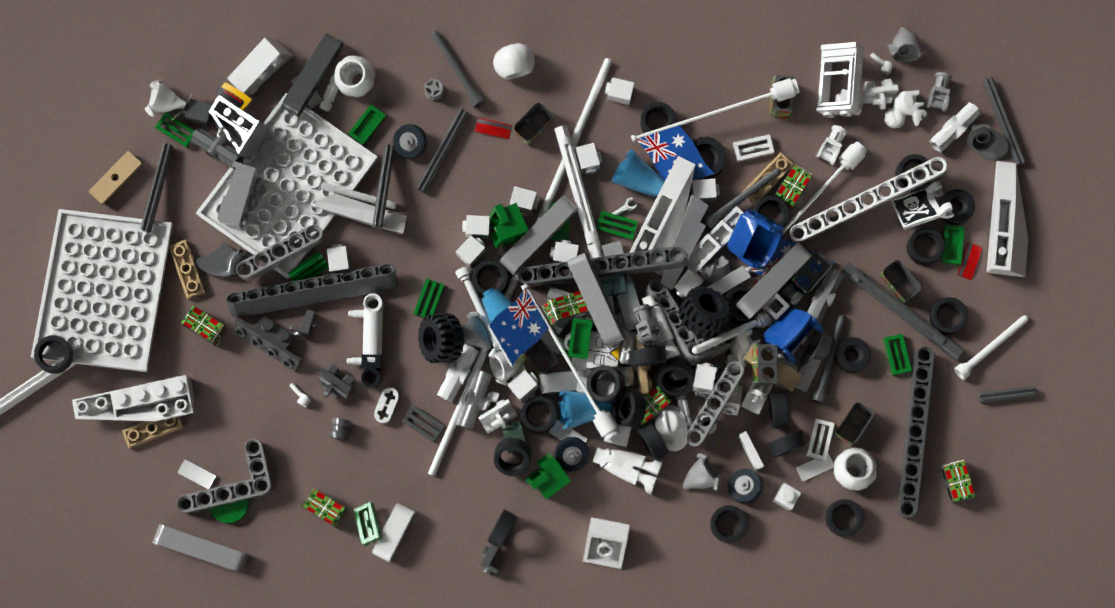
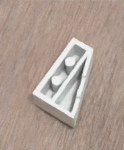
(259, 65)

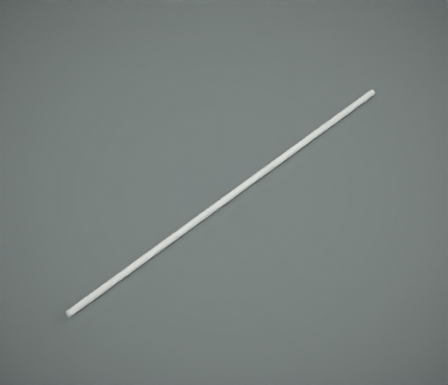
(514, 280)

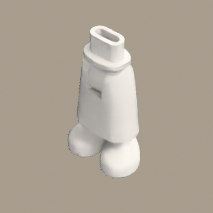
(667, 339)
(629, 466)

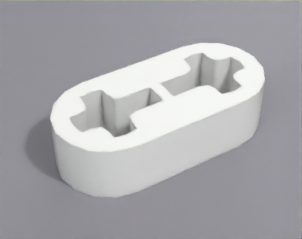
(382, 404)

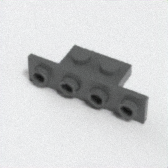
(270, 339)

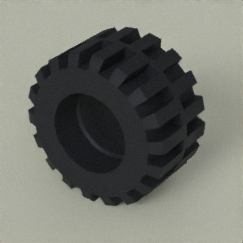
(705, 312)
(441, 338)

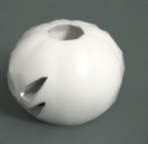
(514, 61)
(347, 69)
(862, 461)

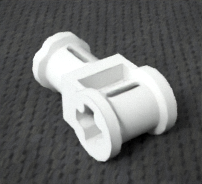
(831, 147)

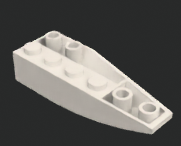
(667, 211)
(1008, 226)
(140, 403)

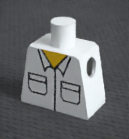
(600, 354)

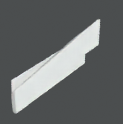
(359, 212)
(687, 237)

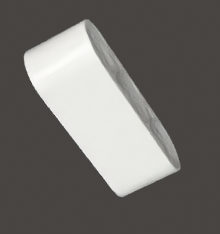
(393, 532)

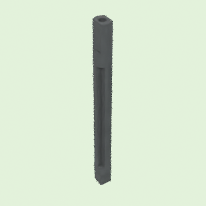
(903, 311)

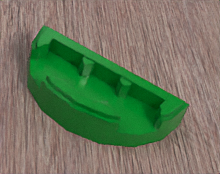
(230, 512)

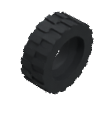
(717, 150)

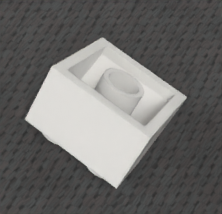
(606, 543)

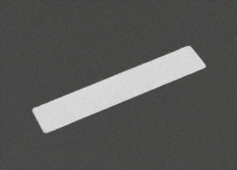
(730, 280)

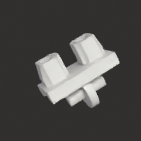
(880, 95)
(756, 397)
(497, 416)

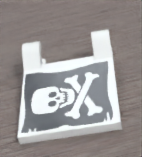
(921, 206)

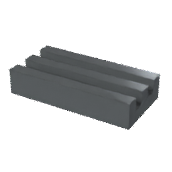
(409, 415)

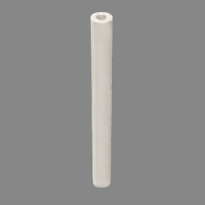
(354, 194)

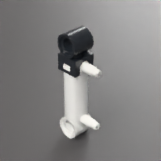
(372, 340)

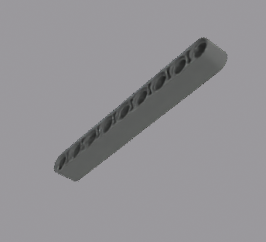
(612, 266)
(312, 290)
(910, 440)

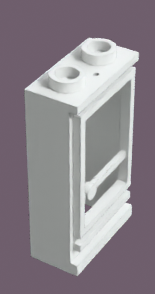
(840, 53)

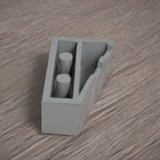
(239, 126)
(239, 196)

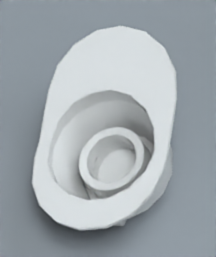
(672, 427)

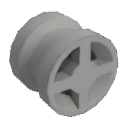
(434, 85)

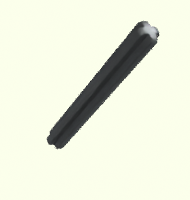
(1004, 121)
(442, 150)
(383, 186)
(157, 187)

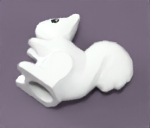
(905, 105)
(739, 349)

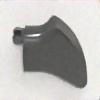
(221, 262)

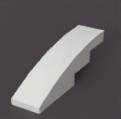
(714, 241)

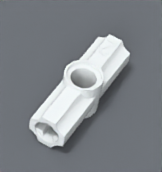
(955, 127)
(458, 373)

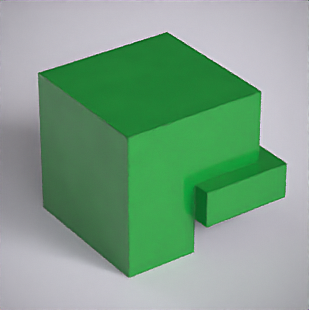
(508, 224)
(548, 477)

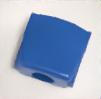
(755, 239)
(790, 331)

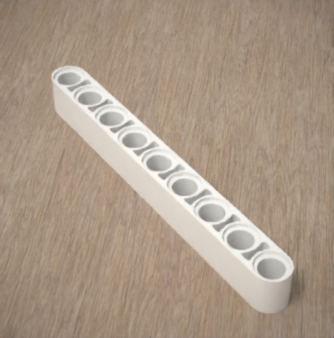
(874, 193)

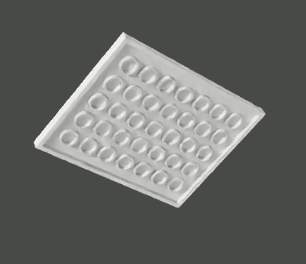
(292, 165)
(103, 289)

